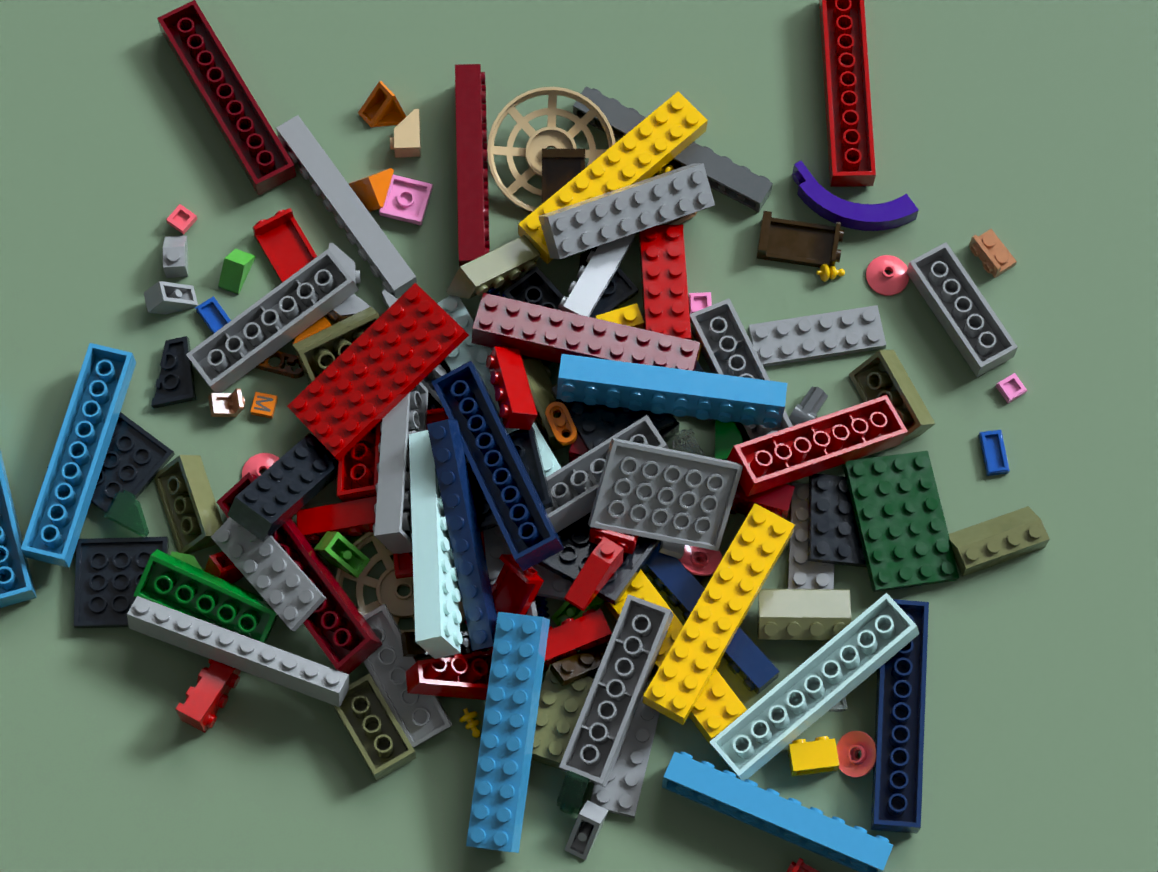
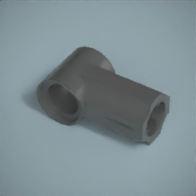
(809, 406)

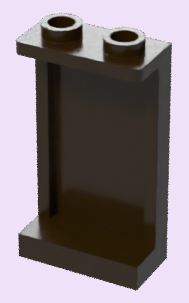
(559, 168)
(799, 242)

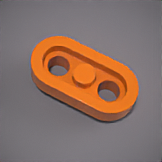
(561, 424)

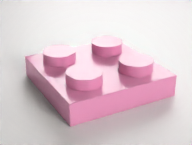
(406, 200)

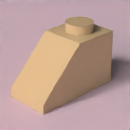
(407, 136)

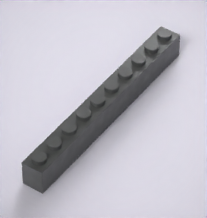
(722, 173)

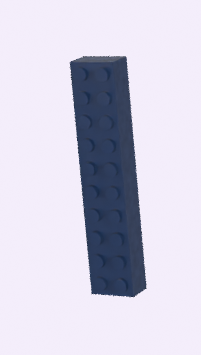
(498, 466)
(901, 731)

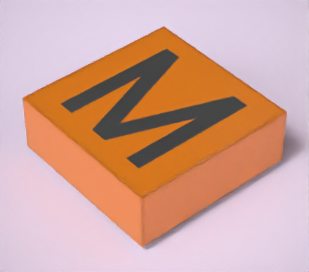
(264, 405)

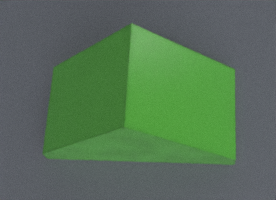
(235, 270)

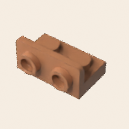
(992, 253)

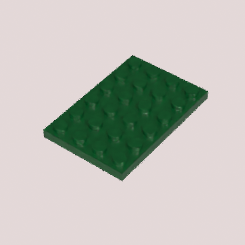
(900, 521)

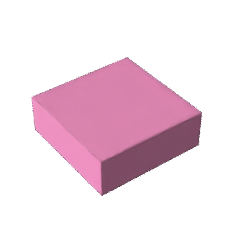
(699, 301)
(1011, 388)

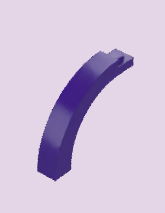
(852, 215)

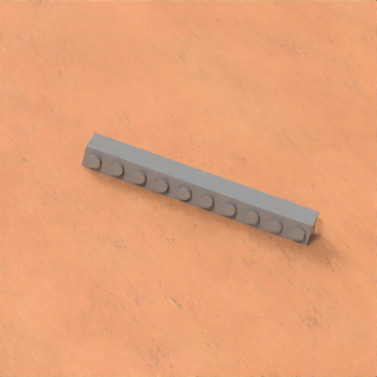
(346, 206)
(238, 651)

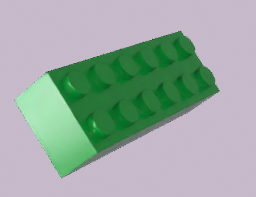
(205, 597)

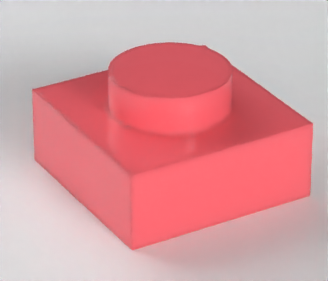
(181, 219)

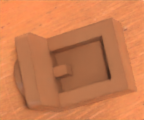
(226, 404)

